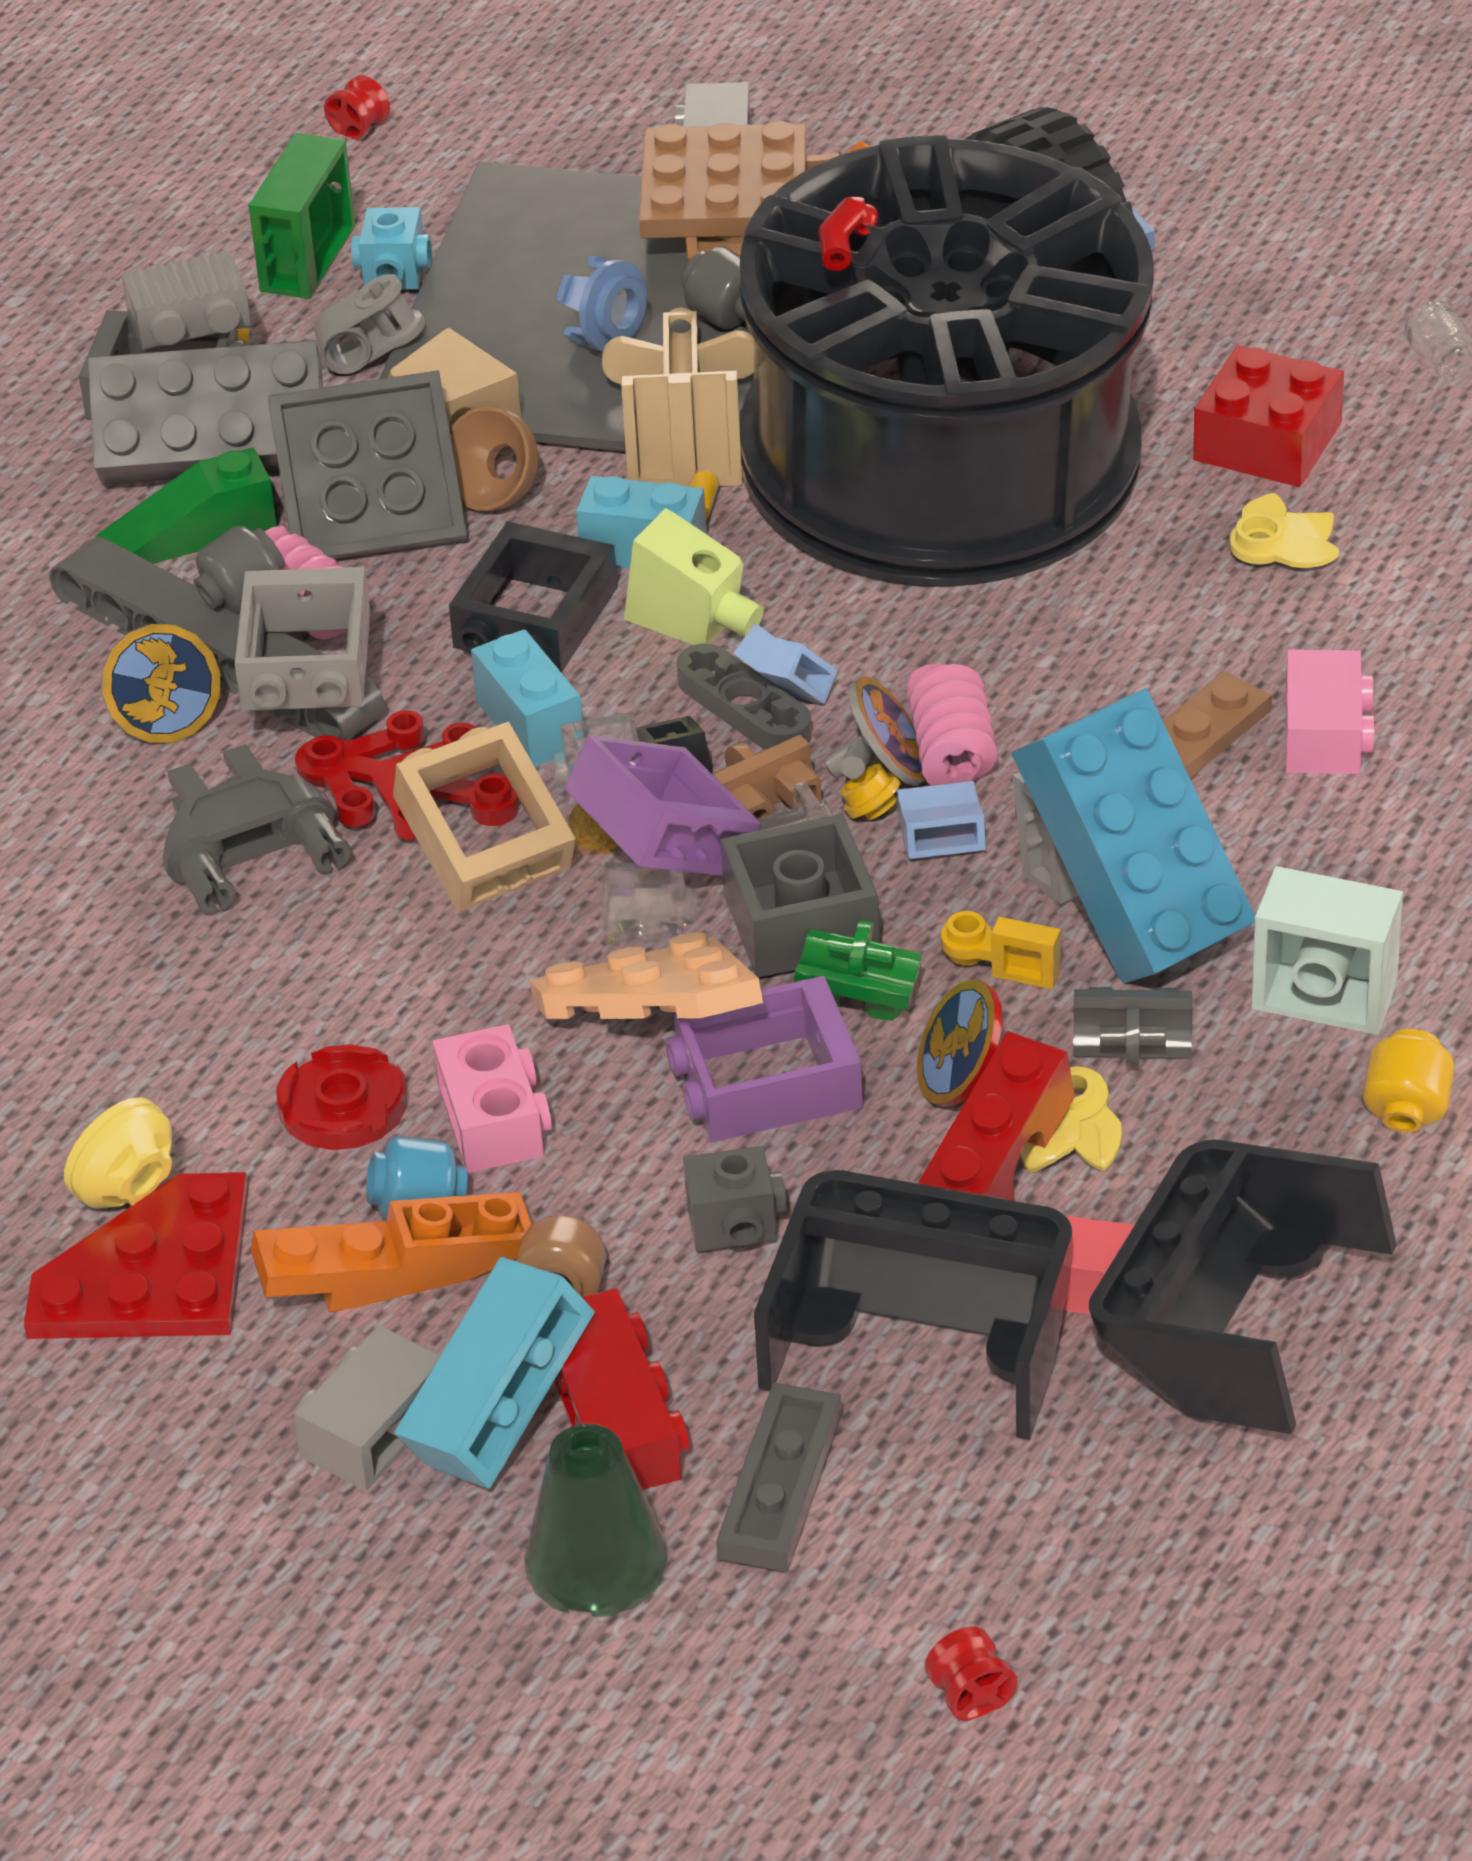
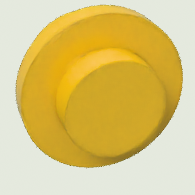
(870, 793)

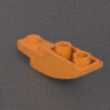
(413, 1251)

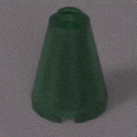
(593, 1528)

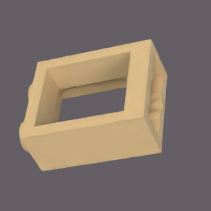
(501, 867)

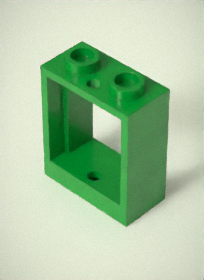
(301, 216)

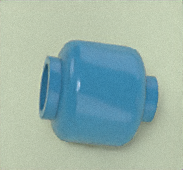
(413, 1170)

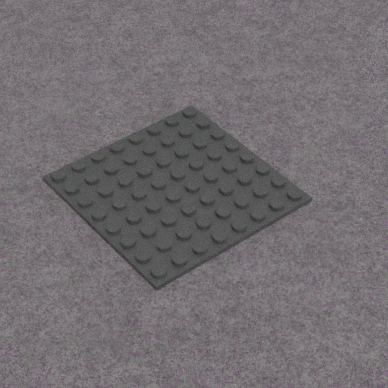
(501, 282)

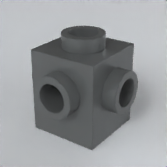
(732, 1198)

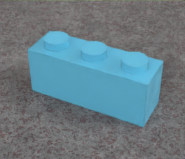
(494, 1372)

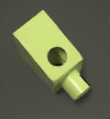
(686, 583)

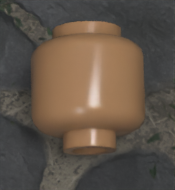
(566, 1249)

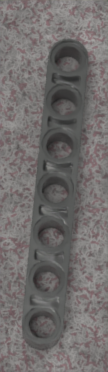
(133, 592)

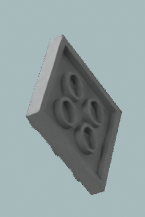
(368, 466)

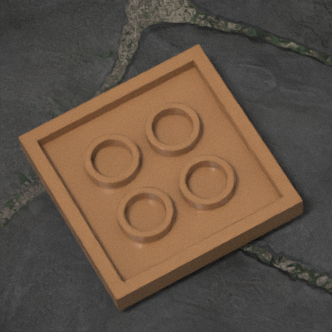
(714, 176)

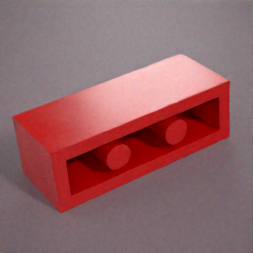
(616, 1387)

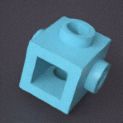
(392, 244)

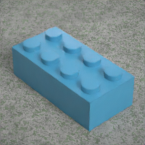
(1134, 837)

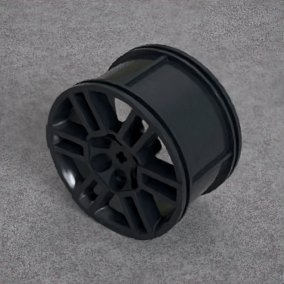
(965, 260)

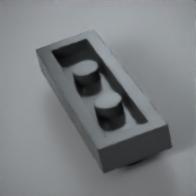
(779, 1477)

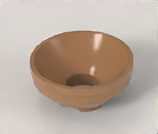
(475, 444)

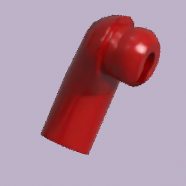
(834, 232)

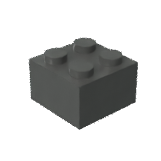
(795, 881)

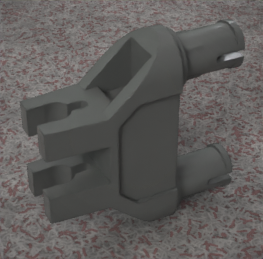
(242, 821)

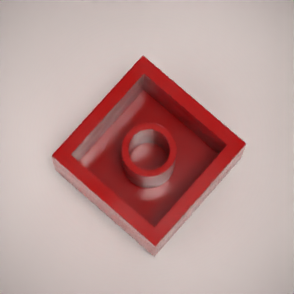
(1268, 415)

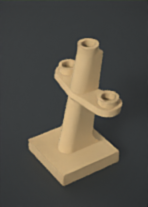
(681, 402)

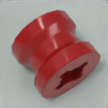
(357, 107)
(970, 1673)

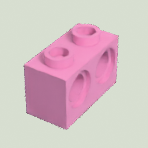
(491, 1097)

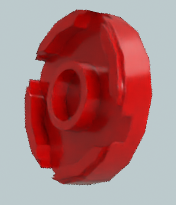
(343, 1113)

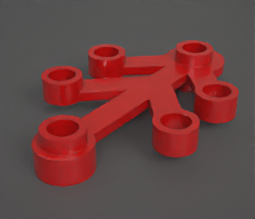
(333, 762)

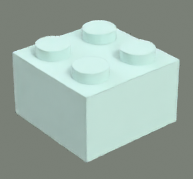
(1326, 950)

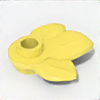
(1273, 534)
(1086, 1127)

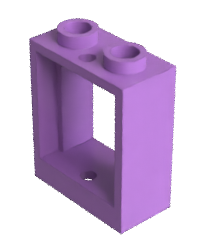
(658, 804)
(777, 1100)

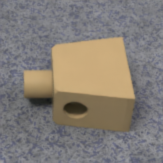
(467, 375)

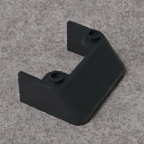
(1196, 1252)
(925, 1260)

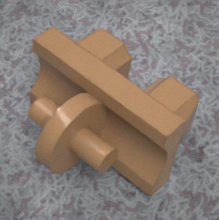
(768, 776)

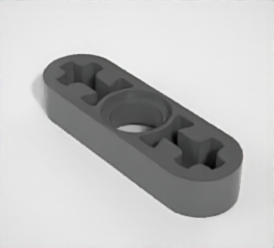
(735, 680)

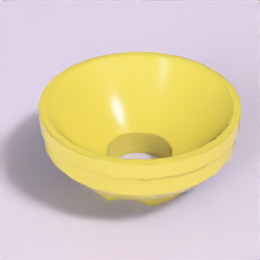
(120, 1155)

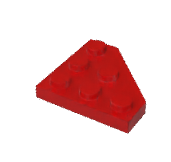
(151, 1269)

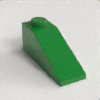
(198, 508)

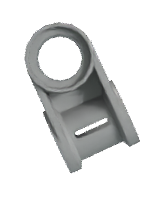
(369, 322)

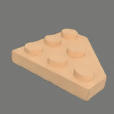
(690, 978)

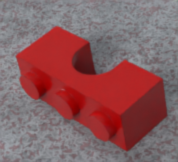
(1013, 1103)

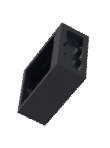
(543, 559)

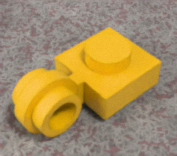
(1016, 948)

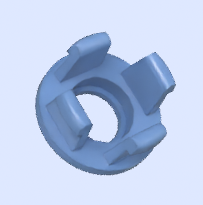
(600, 309)

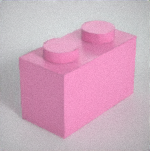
(1325, 712)

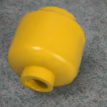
(1408, 1080)

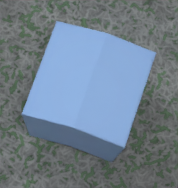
(787, 665)
(941, 820)

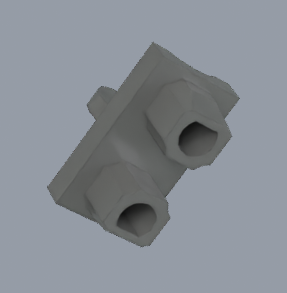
(1132, 1023)

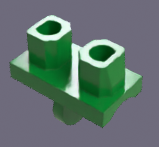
(861, 969)

